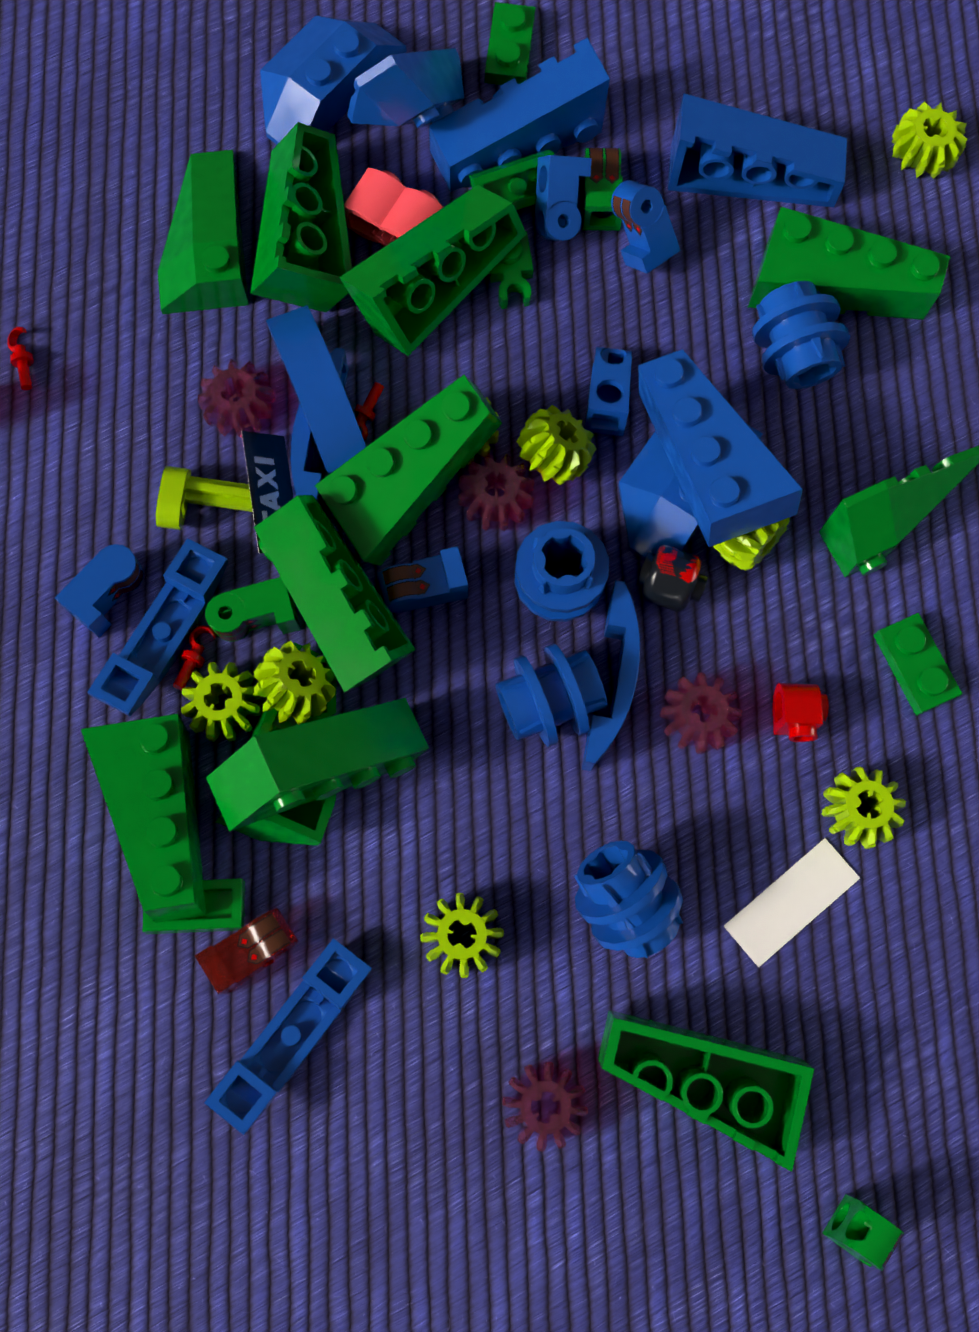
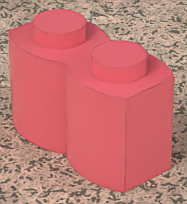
(385, 208)

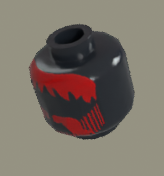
(671, 578)

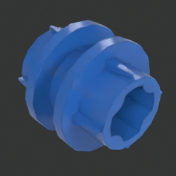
(800, 335)
(552, 547)
(551, 695)
(628, 899)

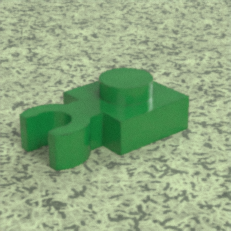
(513, 272)

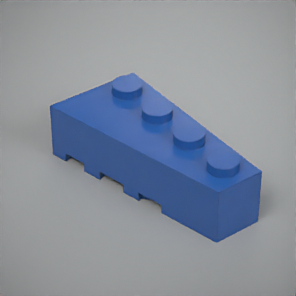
(522, 119)
(753, 156)
(716, 456)

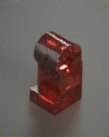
(247, 951)

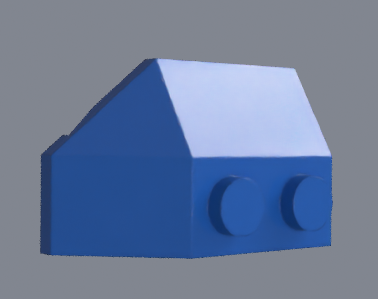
(317, 71)
(408, 89)
(655, 503)

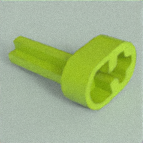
(181, 488)

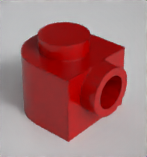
(799, 711)

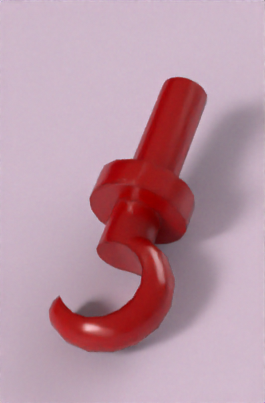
(20, 358)
(365, 411)
(192, 658)

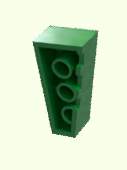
(303, 223)
(851, 265)
(433, 267)
(407, 468)
(332, 592)
(316, 761)
(152, 804)
(722, 1083)

